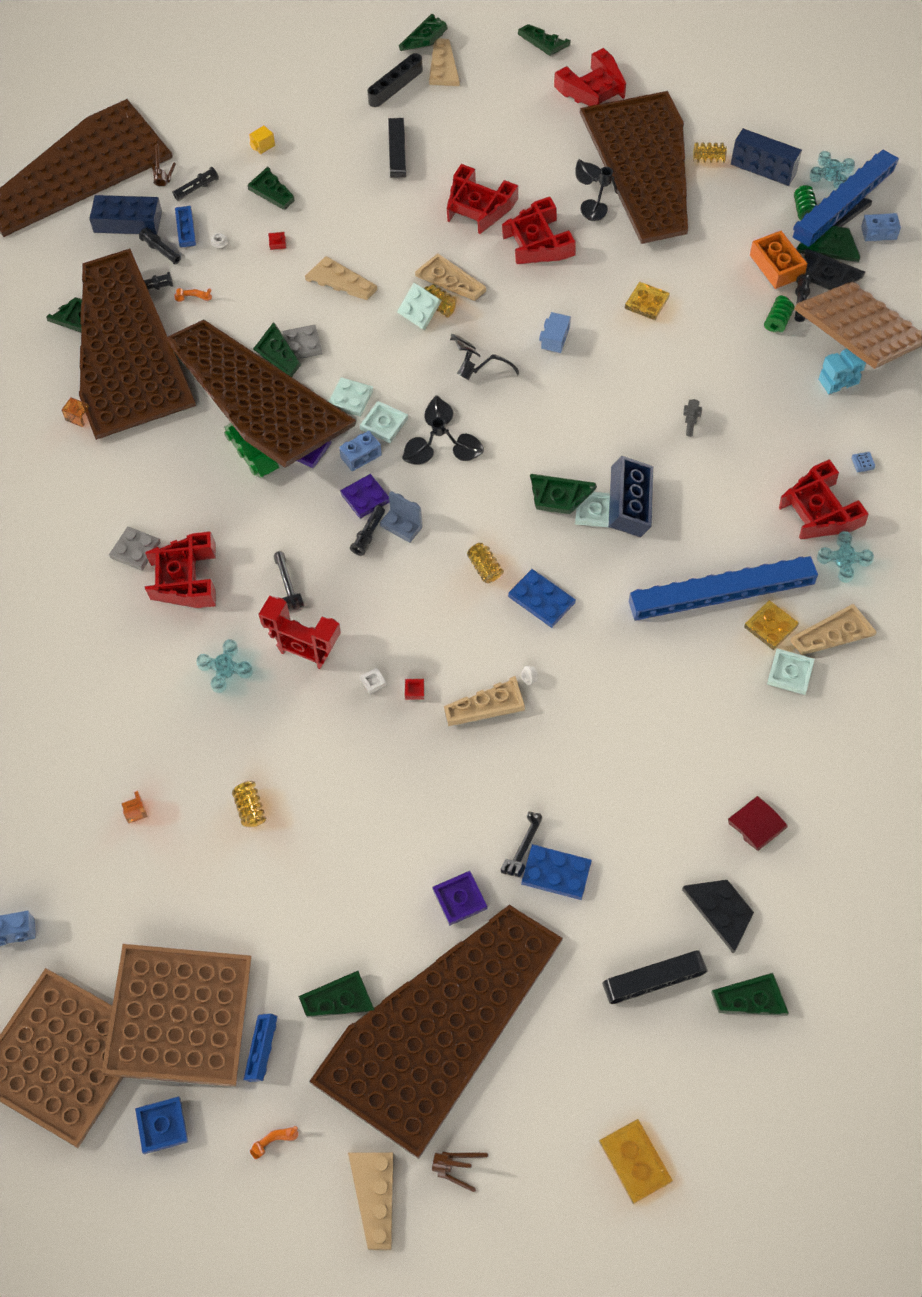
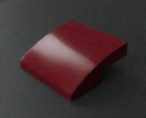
(757, 823)

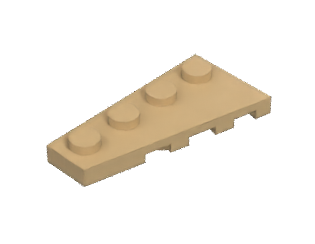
(448, 276)
(497, 701)

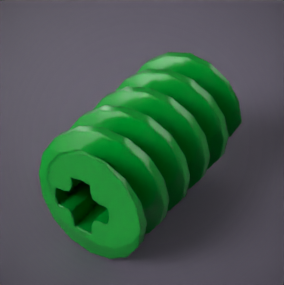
(804, 200)
(779, 314)

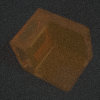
(74, 410)
(134, 809)

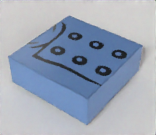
(863, 461)

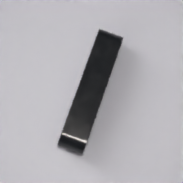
(395, 80)
(397, 147)
(654, 977)

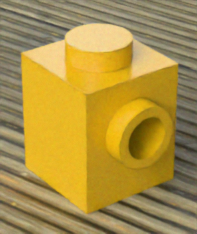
(262, 139)

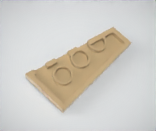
(443, 66)
(341, 278)
(838, 629)
(374, 1192)

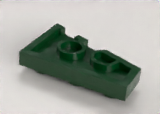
(269, 188)
(277, 351)
(751, 996)
(338, 997)

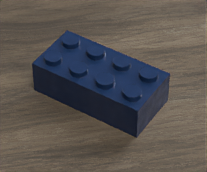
(766, 157)
(125, 214)
(631, 496)

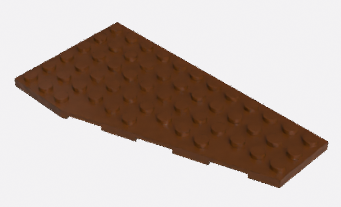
(646, 151)
(81, 164)
(124, 351)
(257, 397)
(430, 1036)

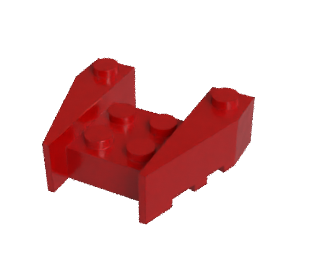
(596, 86)
(478, 201)
(535, 236)
(819, 506)
(177, 572)
(296, 638)

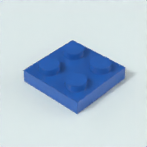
(161, 1125)

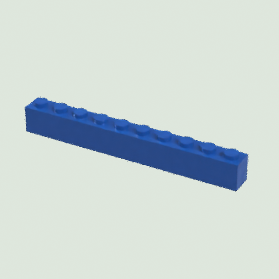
(844, 198)
(722, 588)

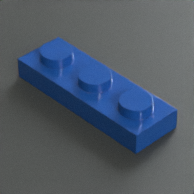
(185, 226)
(260, 1048)

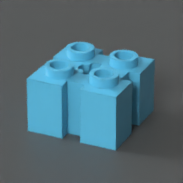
(841, 371)

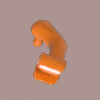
(180, 293)
(287, 1134)

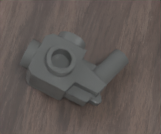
(692, 412)

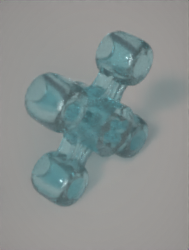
(831, 169)
(845, 557)
(230, 667)

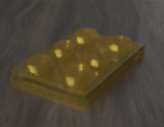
(635, 1161)

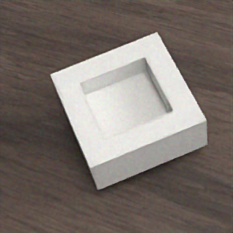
(373, 681)

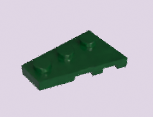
(547, 43)

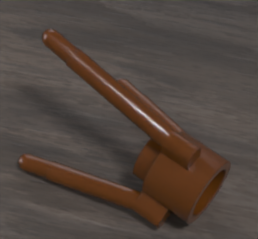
(160, 175)
(443, 1163)

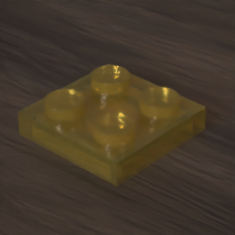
(647, 300)
(771, 625)

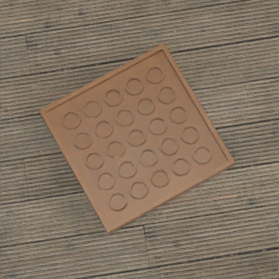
(861, 324)
(177, 1015)
(56, 1058)

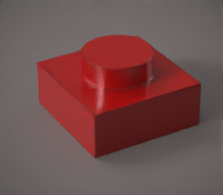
(277, 240)
(414, 689)

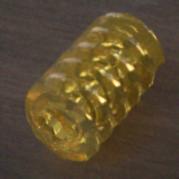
(709, 152)
(448, 302)
(485, 563)
(248, 804)

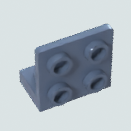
(403, 517)

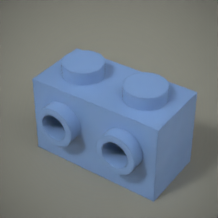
(881, 227)
(555, 332)
(360, 450)
(17, 927)

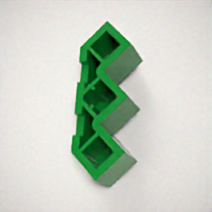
(257, 461)

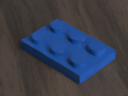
(541, 598)
(556, 872)

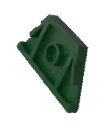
(424, 34)
(834, 243)
(68, 315)
(559, 494)

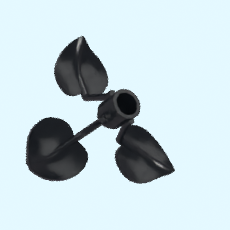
(586, 174)
(467, 367)
(437, 415)

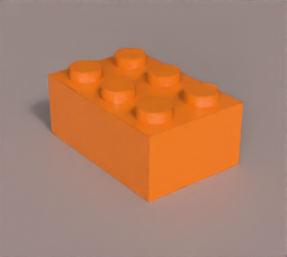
(778, 259)

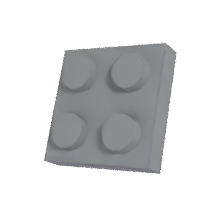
(303, 341)
(132, 547)

